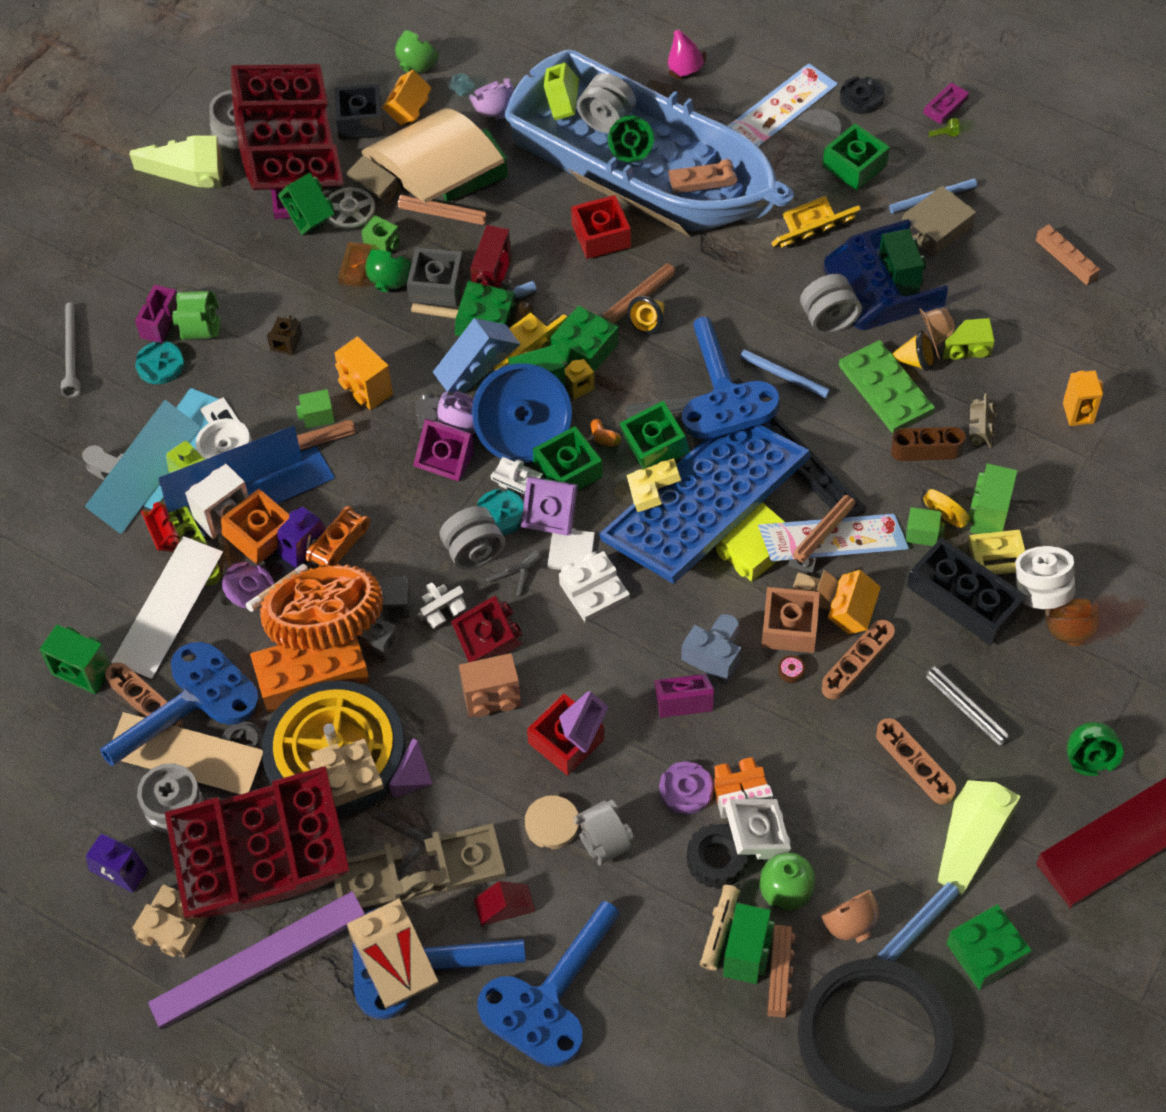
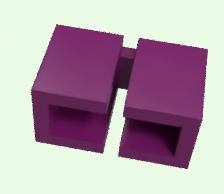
(160, 308)

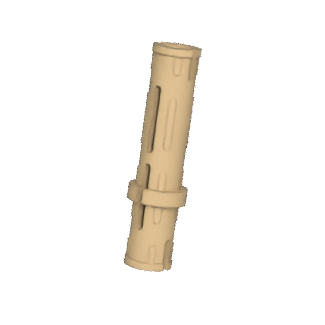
(728, 897)

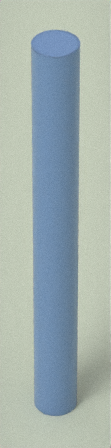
(909, 203)
(785, 374)

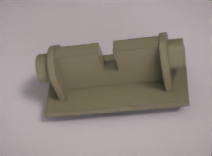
(984, 430)

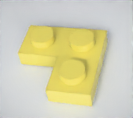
(646, 482)

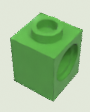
(381, 235)

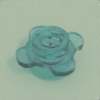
(460, 84)

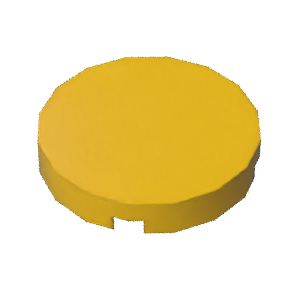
(950, 510)

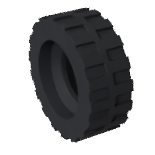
(701, 870)

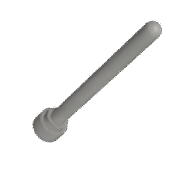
(70, 385)

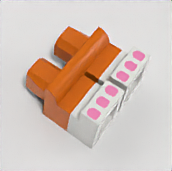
(741, 785)

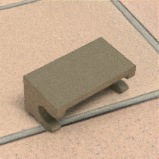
(374, 178)

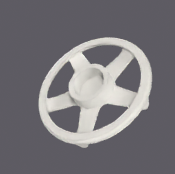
(350, 207)

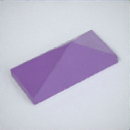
(583, 720)
(411, 773)

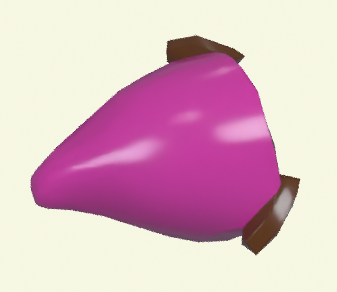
(684, 56)

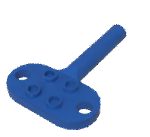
(729, 405)
(207, 684)
(440, 958)
(533, 1016)

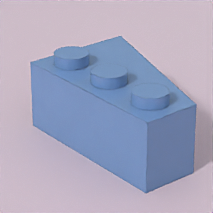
(475, 355)

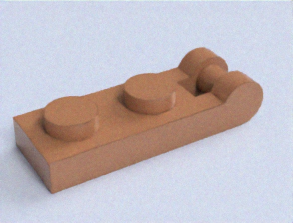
(702, 177)

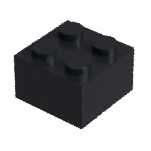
(359, 111)

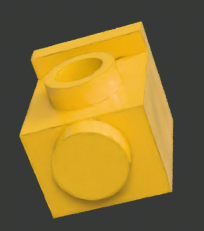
(575, 373)

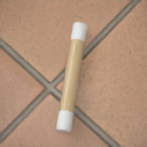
(256, 601)

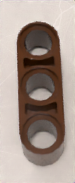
(916, 443)

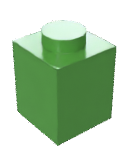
(315, 409)
(924, 526)

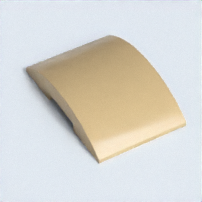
(436, 154)

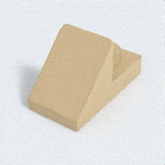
(826, 586)

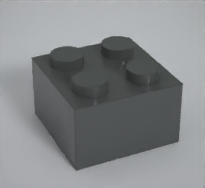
(435, 277)

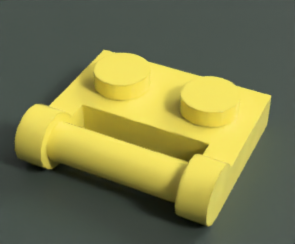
(997, 546)

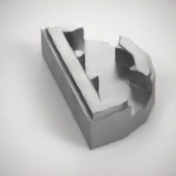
(821, 121)

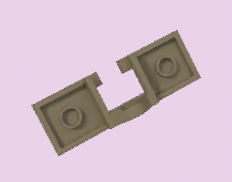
(464, 860)

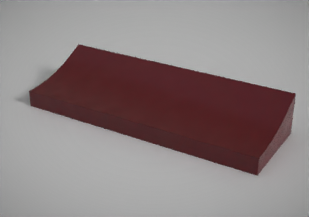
(1108, 846)

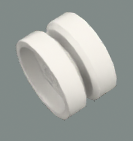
(221, 436)
(1046, 577)

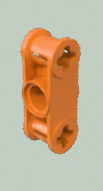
(338, 538)

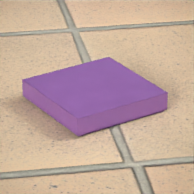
(549, 506)

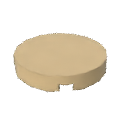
(551, 822)

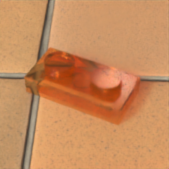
(353, 264)

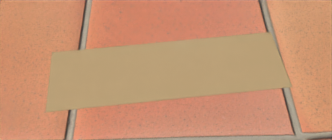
(630, 203)
(209, 758)

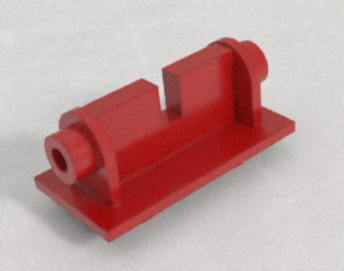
(161, 530)

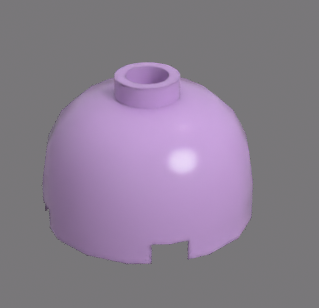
(493, 99)
(456, 411)

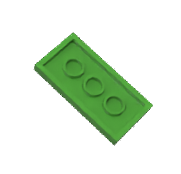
(886, 386)

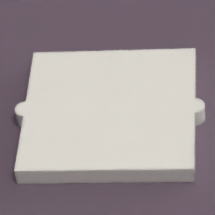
(569, 548)

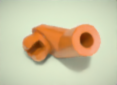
(603, 436)

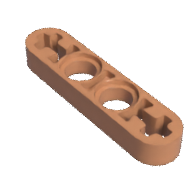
(861, 661)
(132, 680)
(919, 758)

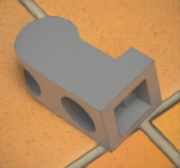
(98, 461)

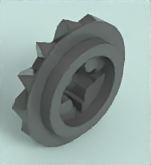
(237, 732)

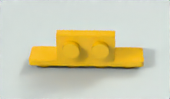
(811, 217)
(531, 335)

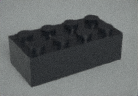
(966, 591)

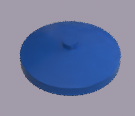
(520, 410)

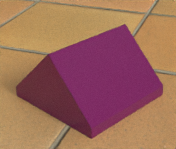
(444, 450)
(684, 695)

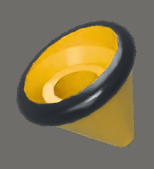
(646, 314)
(916, 352)

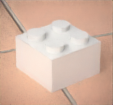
(215, 498)

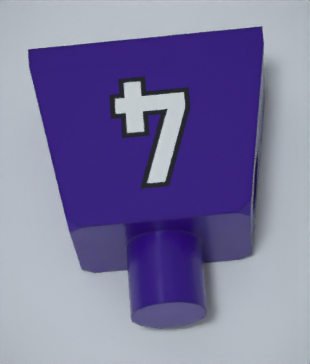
(297, 536)
(111, 859)

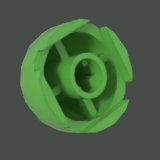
(414, 53)
(787, 881)

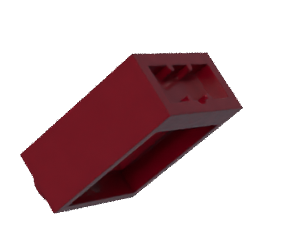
(492, 257)

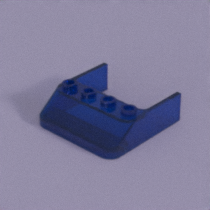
(872, 283)

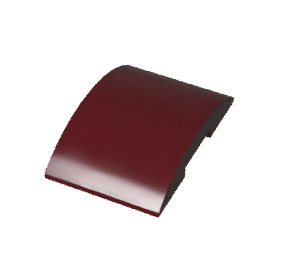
(283, 125)
(257, 845)

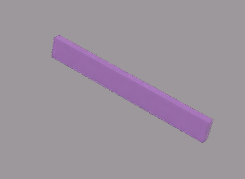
(255, 960)

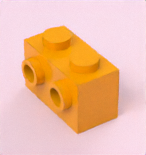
(407, 98)
(1082, 397)
(854, 602)

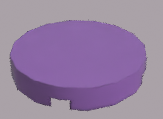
(245, 582)
(686, 788)

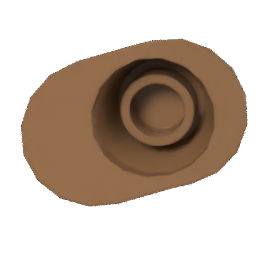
(939, 325)

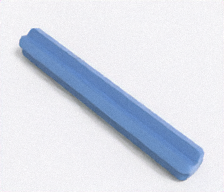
(919, 923)

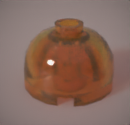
(1073, 621)

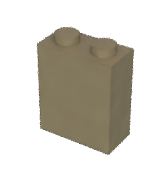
(939, 220)

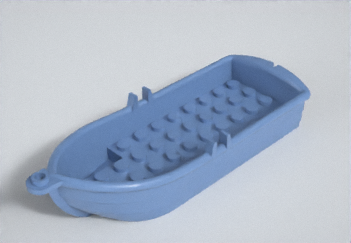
(680, 141)

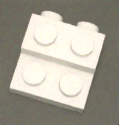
(593, 585)
(757, 827)

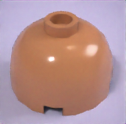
(853, 918)

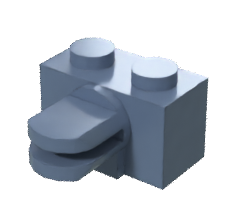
(714, 649)

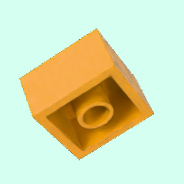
(363, 373)

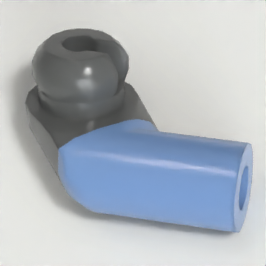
(520, 291)

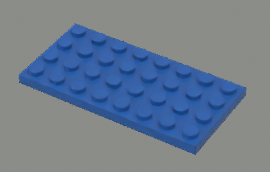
(717, 491)

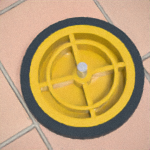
(332, 715)

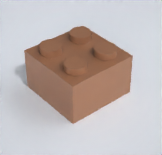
(790, 619)
(490, 685)

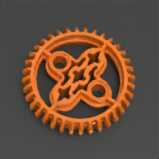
(321, 607)

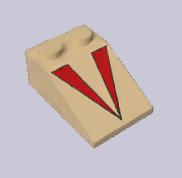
(392, 953)

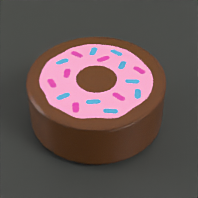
(791, 669)

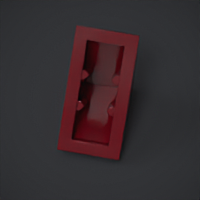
(503, 902)

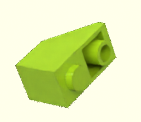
(561, 90)
(970, 340)

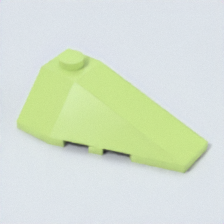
(189, 162)
(974, 827)

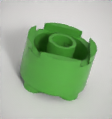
(197, 315)

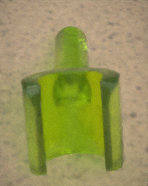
(952, 129)

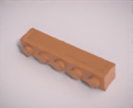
(1067, 254)
(781, 971)

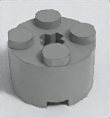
(603, 831)

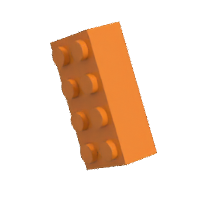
(287, 671)

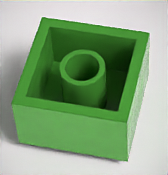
(991, 499)

